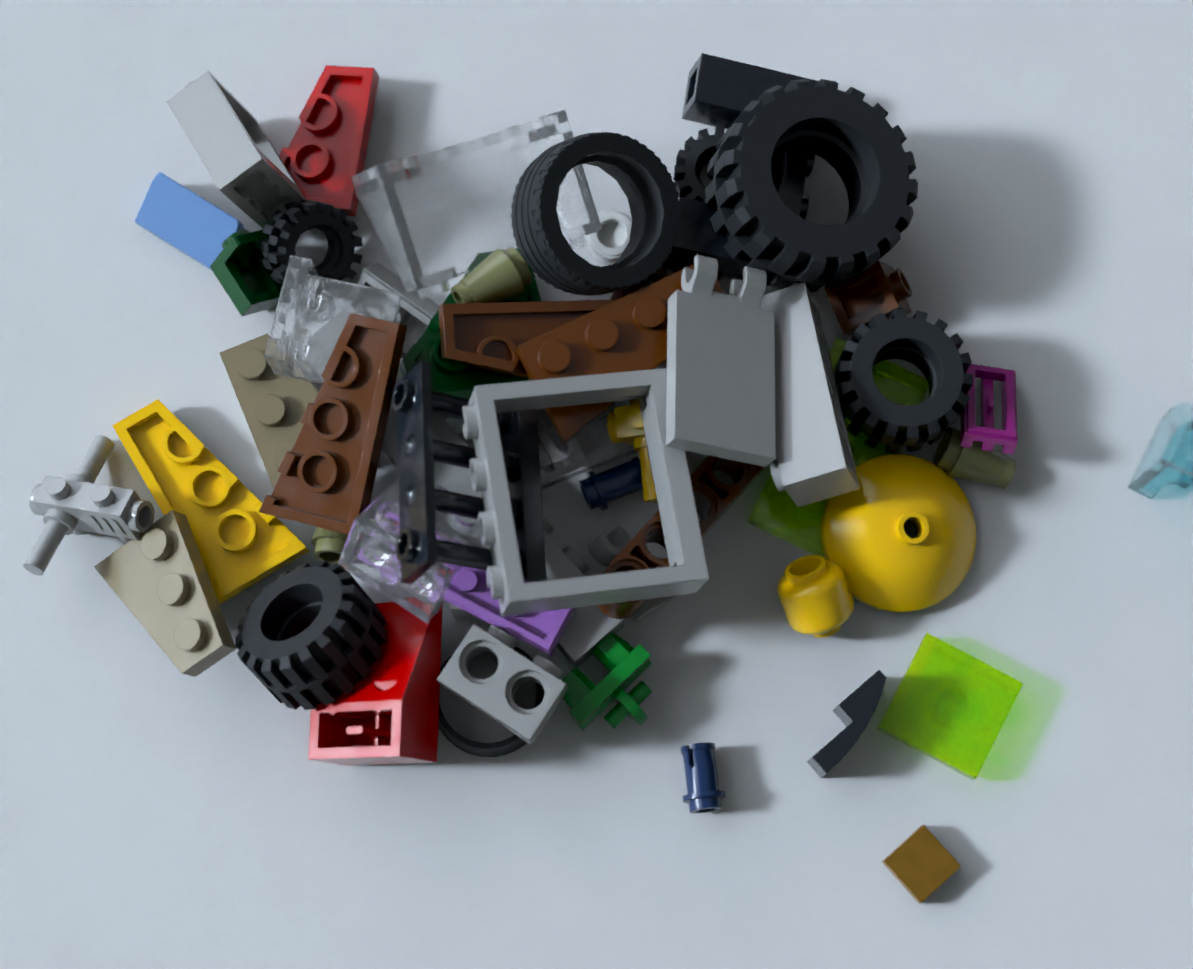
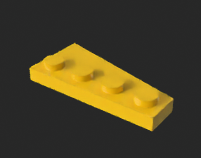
(224, 516)

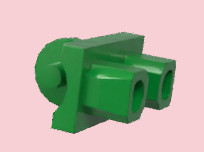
(624, 667)

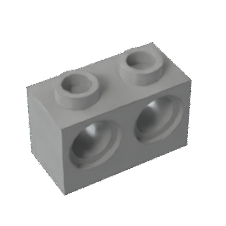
(496, 694)

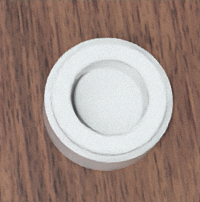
(612, 239)

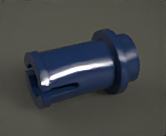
(611, 484)
(701, 778)

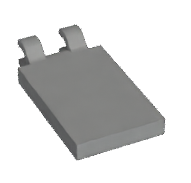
(721, 367)

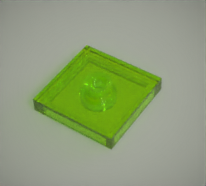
(950, 706)

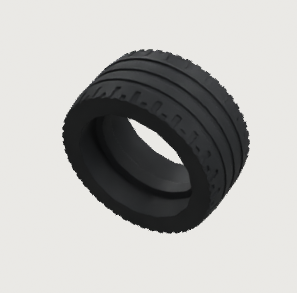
(650, 199)

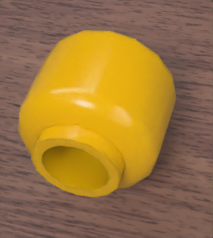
(815, 596)

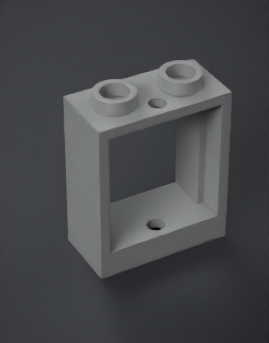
(234, 149)

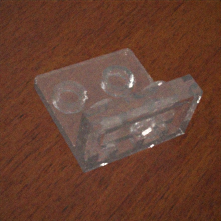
(313, 316)
(372, 555)

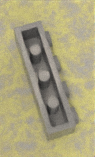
(809, 420)

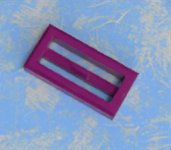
(986, 433)

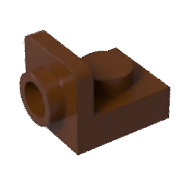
(870, 294)

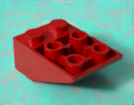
(394, 709)

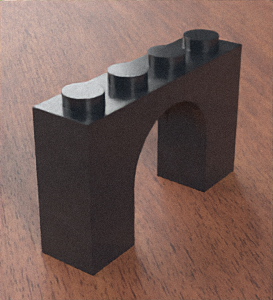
(715, 97)

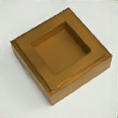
(921, 864)

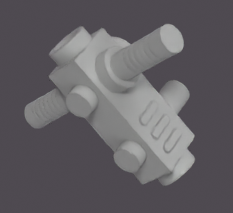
(83, 507)

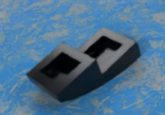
(855, 714)

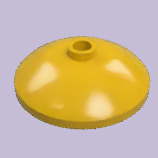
(869, 541)

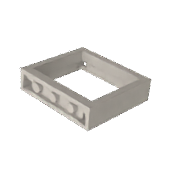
(671, 480)

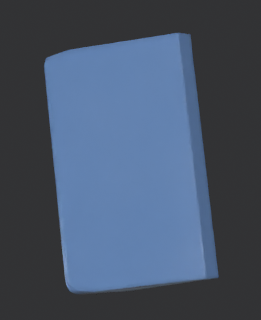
(185, 220)

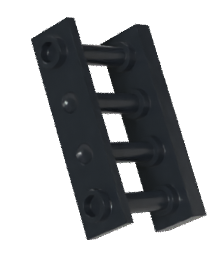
(420, 499)

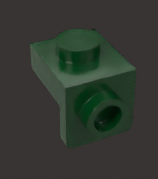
(243, 273)

